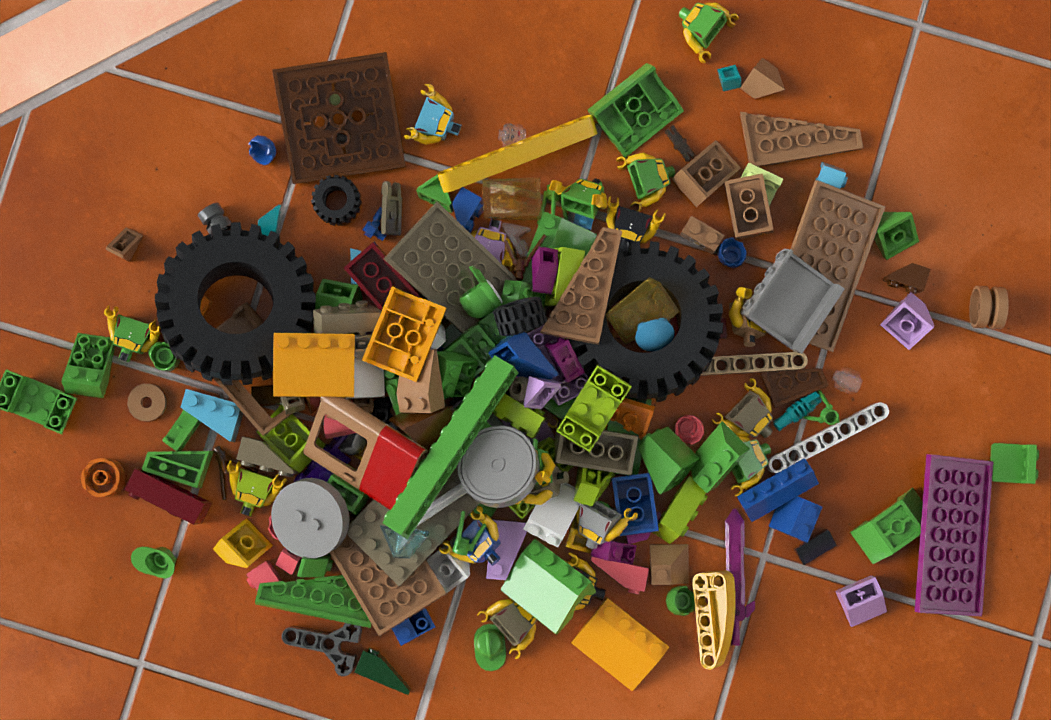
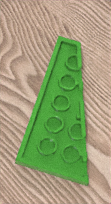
(318, 597)

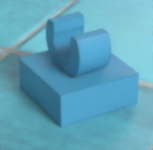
(583, 221)

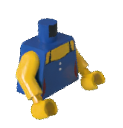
(486, 544)

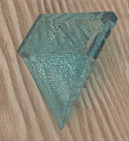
(402, 547)

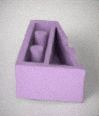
(511, 537)

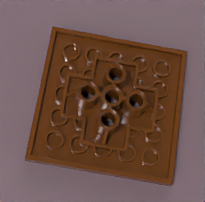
(362, 85)

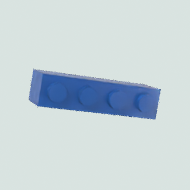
(778, 490)

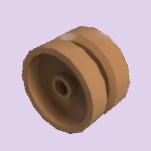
(988, 307)

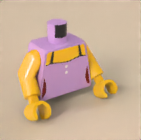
(494, 242)

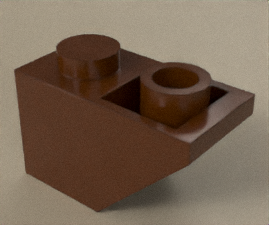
(911, 277)

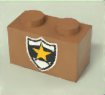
(701, 235)

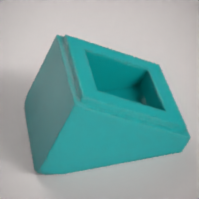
(729, 77)

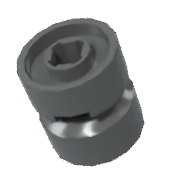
(213, 215)

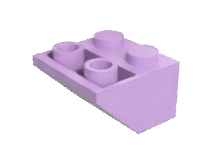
(862, 600)

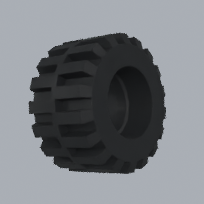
(336, 184)
(520, 316)

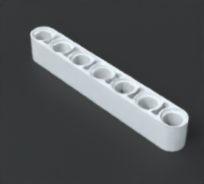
(834, 431)

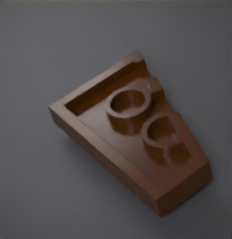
(792, 384)

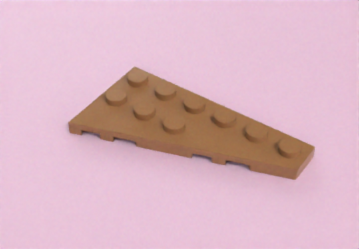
(788, 140)
(585, 299)

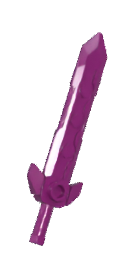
(735, 564)

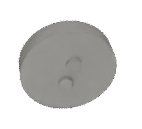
(499, 467)
(310, 517)

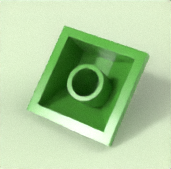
(895, 233)

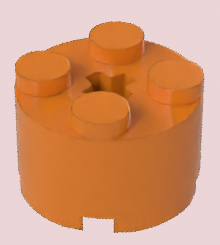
(99, 467)

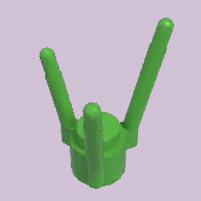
(553, 198)
(827, 415)
(461, 543)

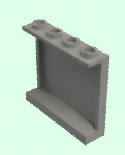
(792, 301)

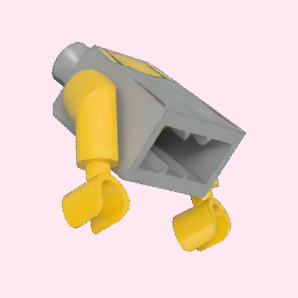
(601, 523)

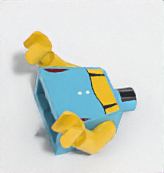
(434, 119)

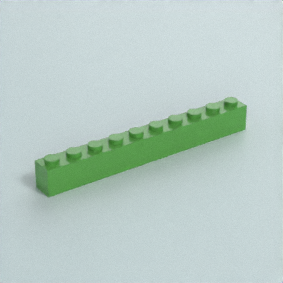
(450, 447)

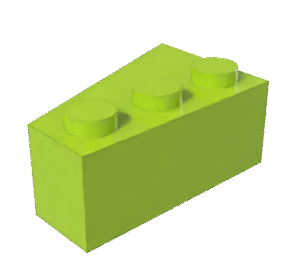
(591, 485)
(680, 511)

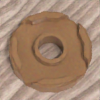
(136, 398)

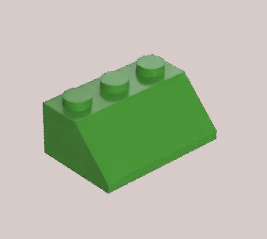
(718, 457)

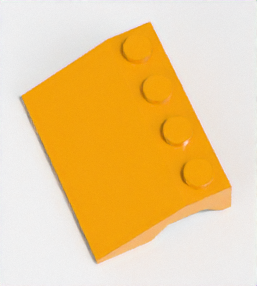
(404, 334)
(313, 365)
(620, 644)

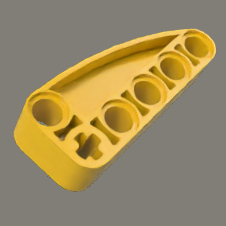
(721, 614)

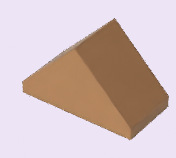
(125, 244)

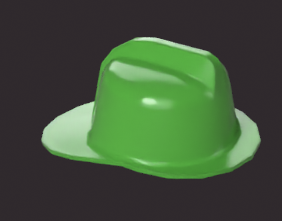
(155, 562)
(489, 647)

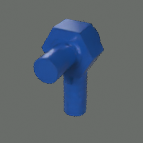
(371, 228)

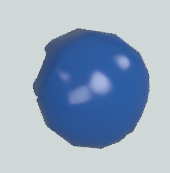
(262, 149)
(731, 253)

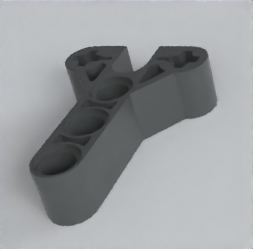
(335, 654)

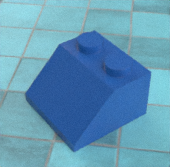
(796, 518)

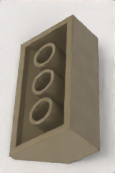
(611, 453)

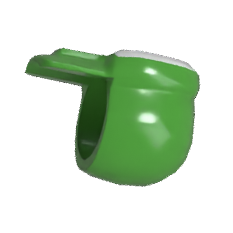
(481, 298)

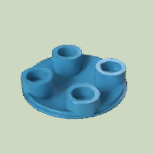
(654, 334)

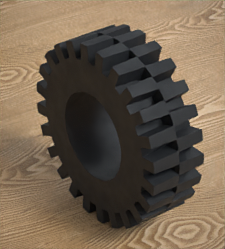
(221, 256)
(698, 321)

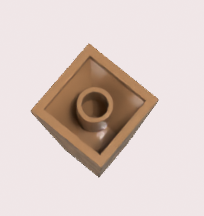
(669, 564)

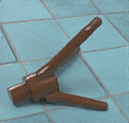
(519, 264)
(223, 460)

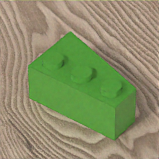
(179, 466)

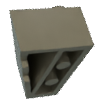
(346, 318)

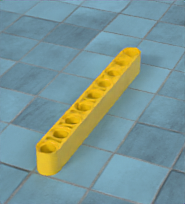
(517, 153)

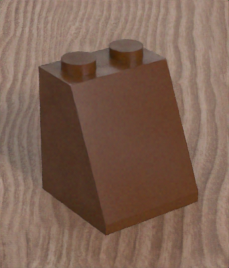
(423, 427)

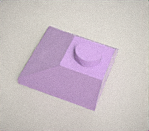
(909, 321)

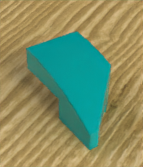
(270, 220)

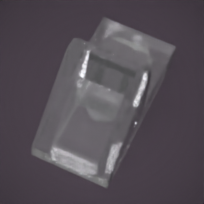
(515, 232)

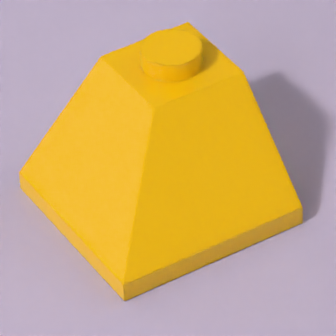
(242, 545)

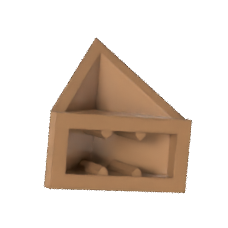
(763, 80)

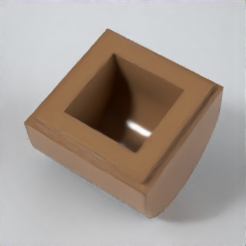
(364, 403)

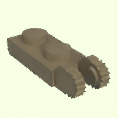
(391, 209)

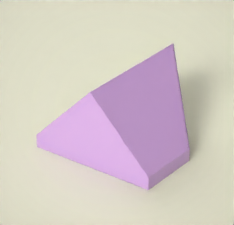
(540, 391)

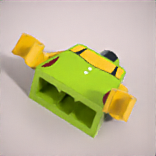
(253, 488)

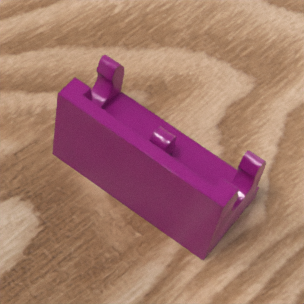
(564, 359)

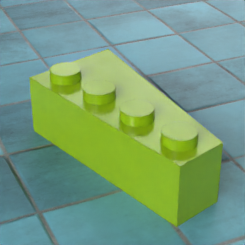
(520, 417)

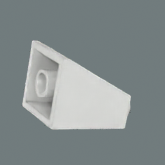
(554, 516)

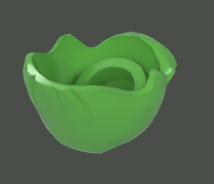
(162, 357)
(680, 601)

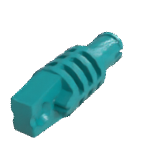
(798, 410)

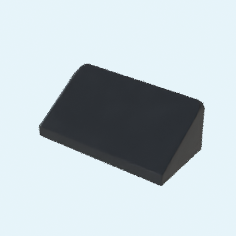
(815, 547)

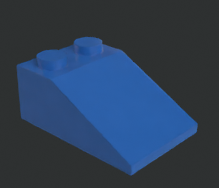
(637, 494)

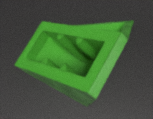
(432, 192)

